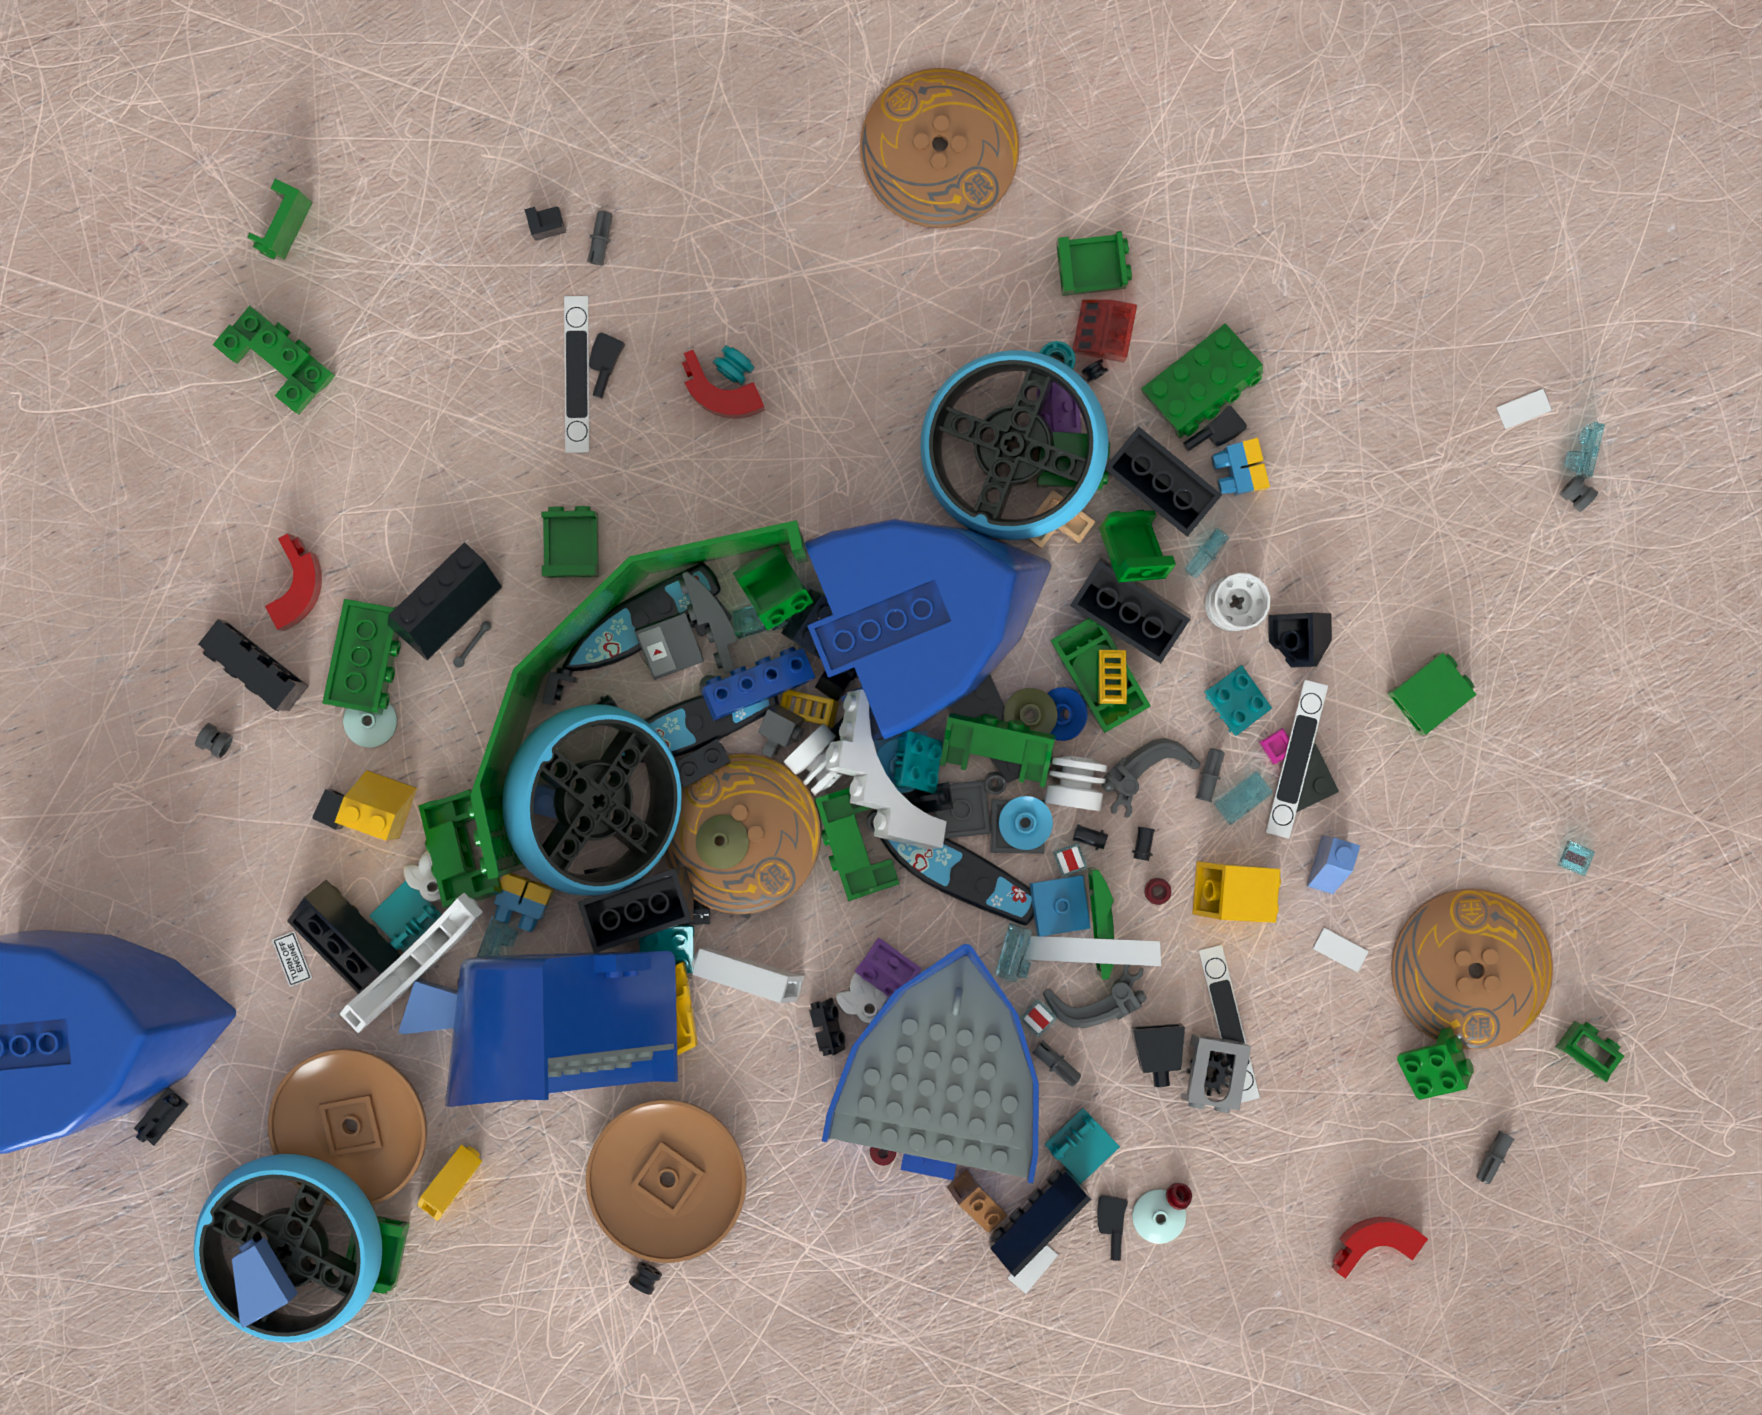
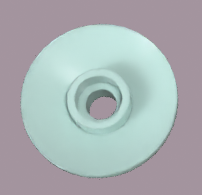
(373, 735)
(1145, 1213)

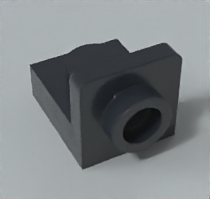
(554, 689)

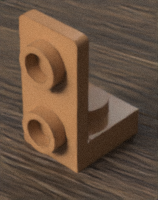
(976, 1201)

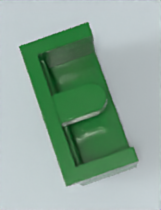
(1573, 1035)

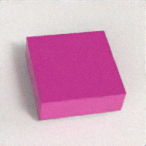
(1275, 746)

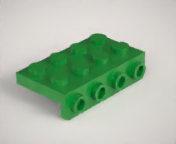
(1204, 381)
(362, 659)

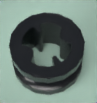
(1095, 370)

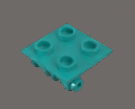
(1238, 700)
(920, 762)
(405, 916)
(674, 939)
(1082, 1145)

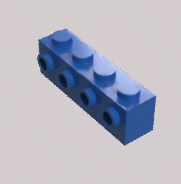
(757, 683)

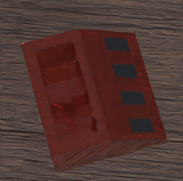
(1104, 329)

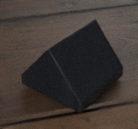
(832, 686)

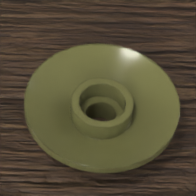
(1034, 699)
(735, 842)

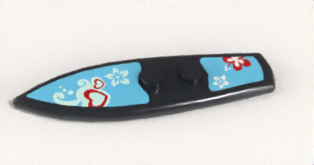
(615, 635)
(690, 725)
(967, 878)

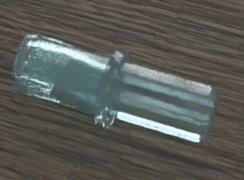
(1206, 553)

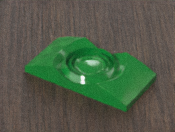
(1080, 656)
(1102, 915)

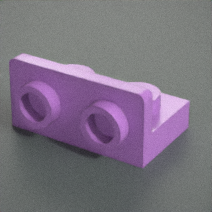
(1061, 411)
(886, 968)

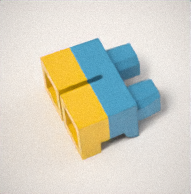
(1246, 479)
(532, 905)

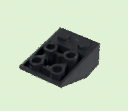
(798, 630)

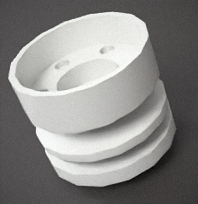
(1252, 599)
(811, 756)
(1076, 783)

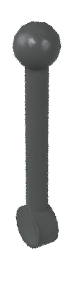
(459, 661)

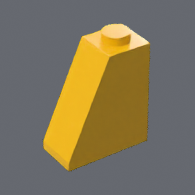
(450, 1181)

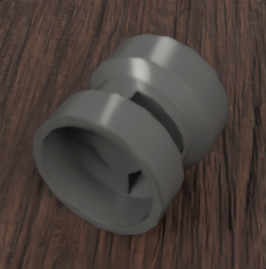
(1578, 493)
(213, 740)

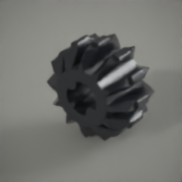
(1218, 1075)

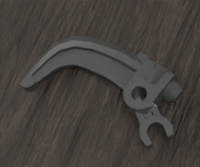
(1124, 775)
(1116, 1005)

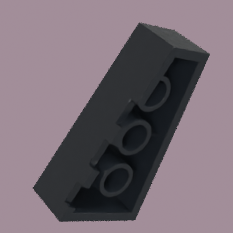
(252, 666)

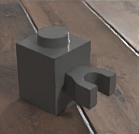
(781, 728)

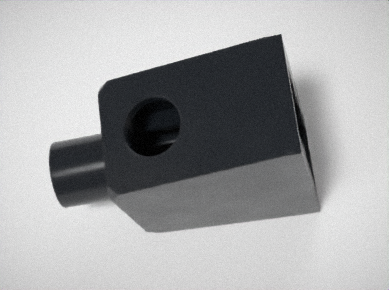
(1159, 1050)

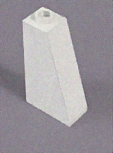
(747, 975)

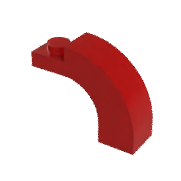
(723, 403)
(305, 587)
(1375, 1233)

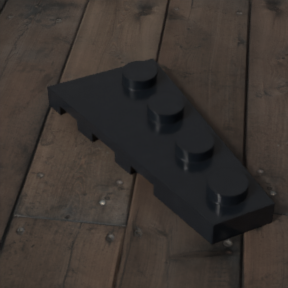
(988, 701)

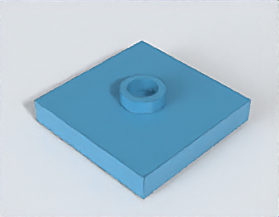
(1059, 905)

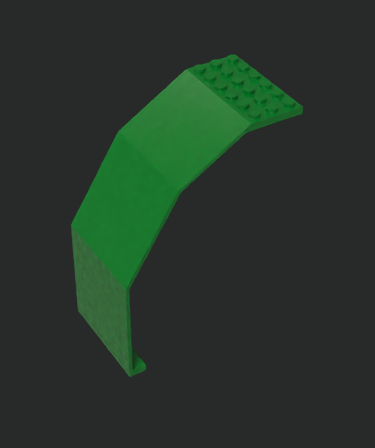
(527, 676)

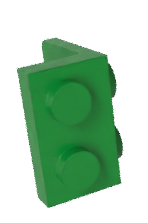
(1437, 1067)

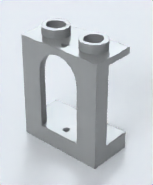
(1195, 1090)

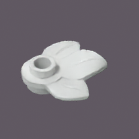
(421, 877)
(861, 995)

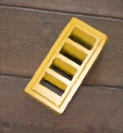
(1112, 699)
(830, 713)

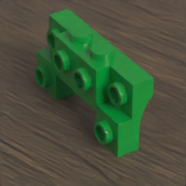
(290, 358)
(1000, 741)
(848, 848)
(451, 850)

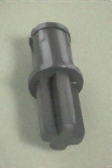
(600, 238)
(1210, 774)
(1057, 1063)
(1494, 1157)

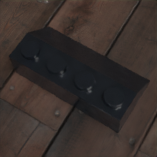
(1163, 481)
(444, 601)
(1131, 611)
(638, 909)
(342, 936)
(1038, 1220)

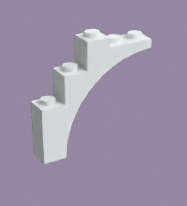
(872, 788)
(413, 963)

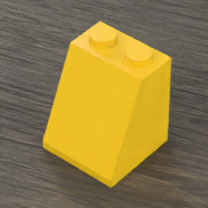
(377, 806)
(1236, 892)

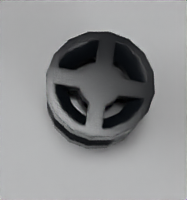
(645, 1278)

